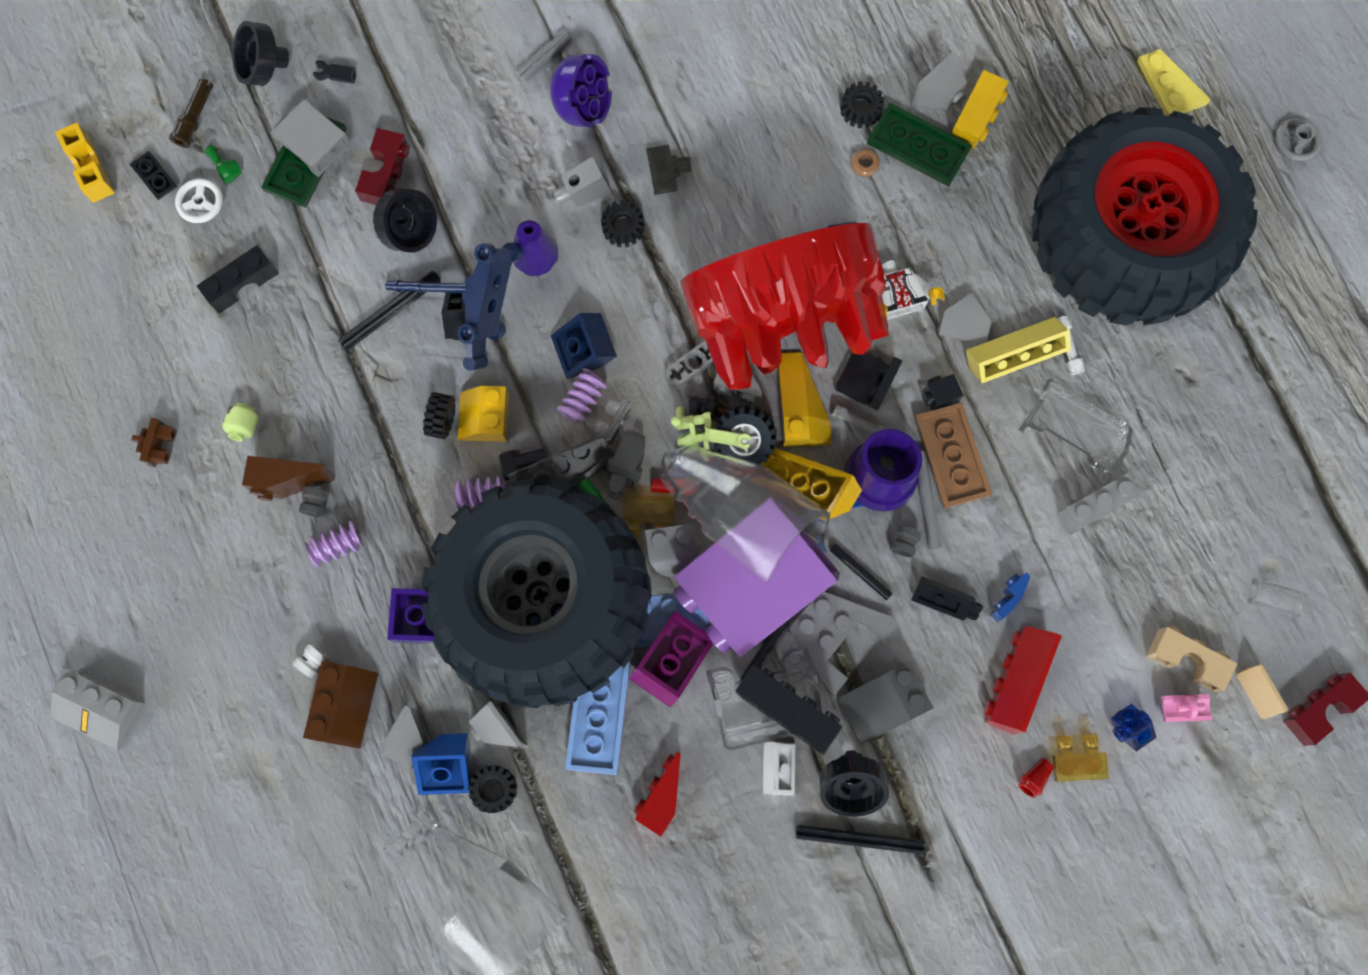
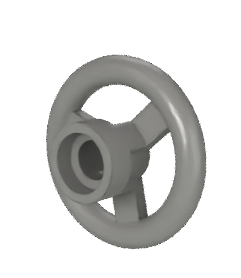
(1299, 137)

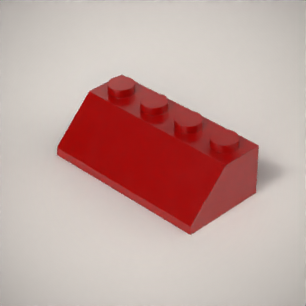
(1022, 679)

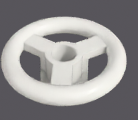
(206, 208)

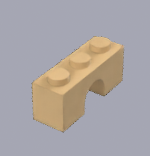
(1212, 667)

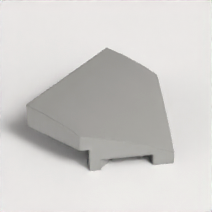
(966, 320)

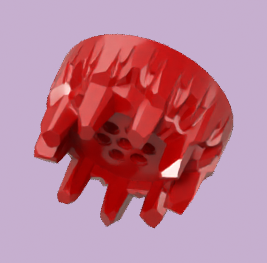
(787, 289)

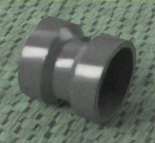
(313, 502)
(905, 541)

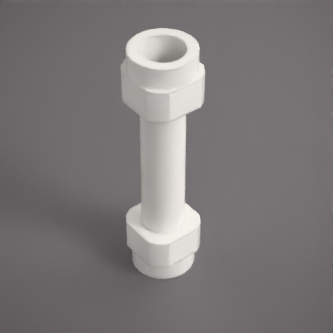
(1075, 364)

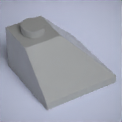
(941, 86)
(495, 728)
(404, 737)

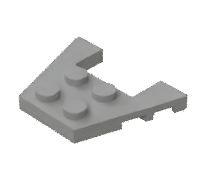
(826, 625)

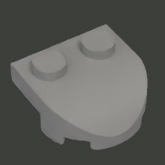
(671, 548)

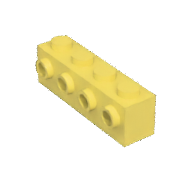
(1018, 349)

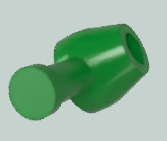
(227, 169)

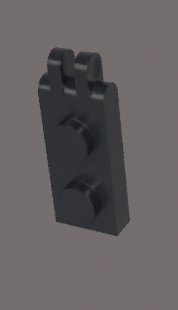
(946, 600)

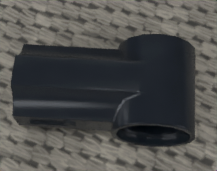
(515, 460)

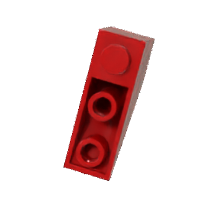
(661, 804)

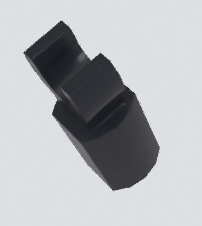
(335, 72)

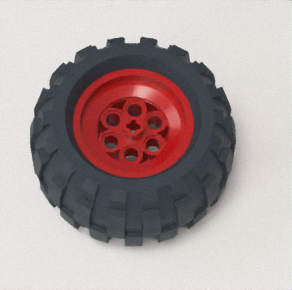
(1175, 187)

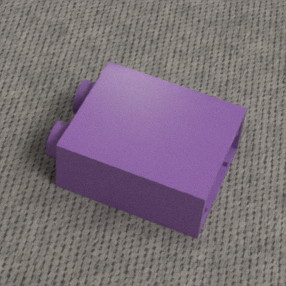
(742, 603)

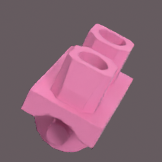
(1186, 708)

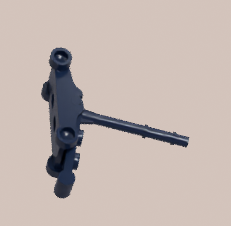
(482, 297)

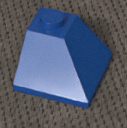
(443, 765)

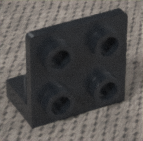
(867, 379)

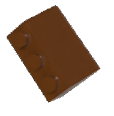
(341, 705)

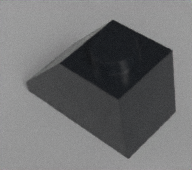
(453, 314)

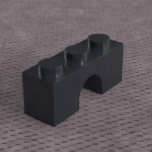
(223, 285)

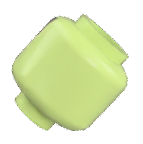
(240, 421)

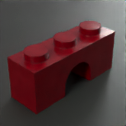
(390, 149)
(1309, 720)

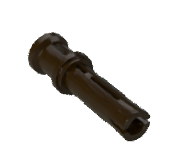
(188, 122)

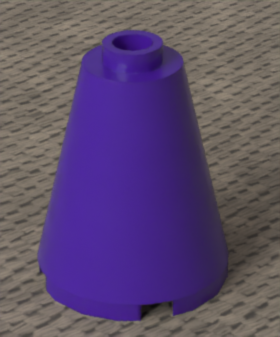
(538, 247)

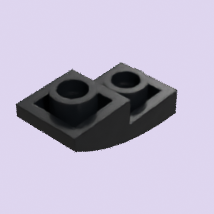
(153, 175)

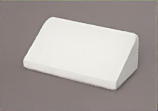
(779, 768)

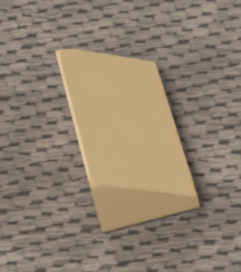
(1261, 691)

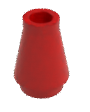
(1035, 779)

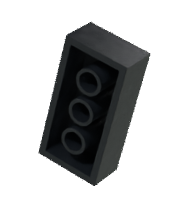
(788, 709)

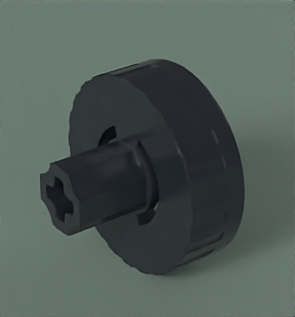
(256, 54)
(393, 221)
(853, 773)

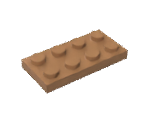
(953, 456)

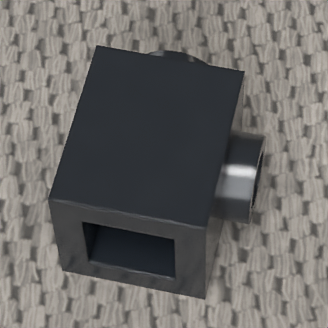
(942, 392)

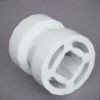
(310, 661)

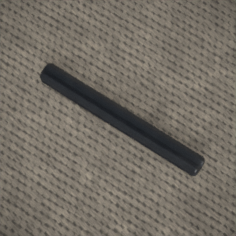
(384, 314)
(860, 839)

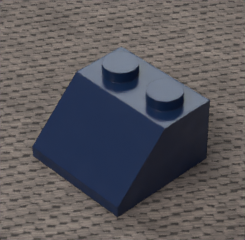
(583, 344)

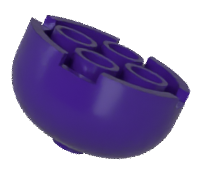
(573, 83)

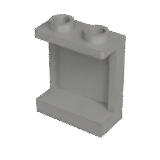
(311, 137)

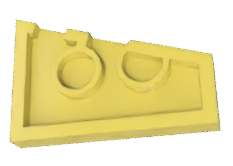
(1170, 84)

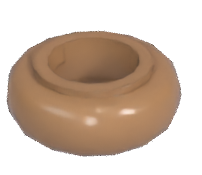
(865, 171)

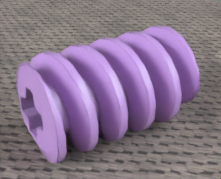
(581, 396)
(471, 494)
(334, 544)

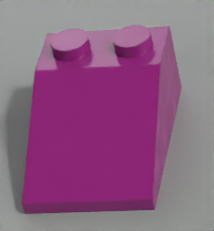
(672, 659)

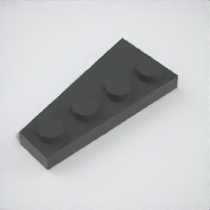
(569, 465)

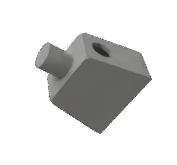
(583, 184)

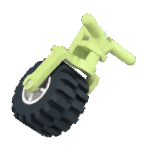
(740, 432)

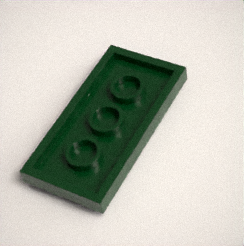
(919, 144)
(292, 178)

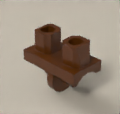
(151, 440)

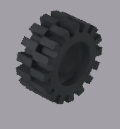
(866, 93)
(622, 210)
(439, 415)
(477, 784)

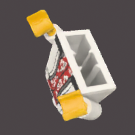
(906, 291)

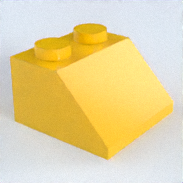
(484, 414)

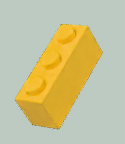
(981, 108)

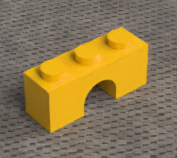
(89, 169)

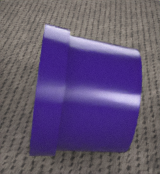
(883, 487)

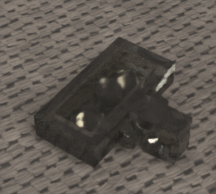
(665, 168)

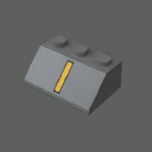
(94, 708)

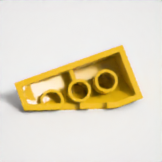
(802, 411)
(823, 484)

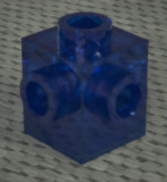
(1133, 727)

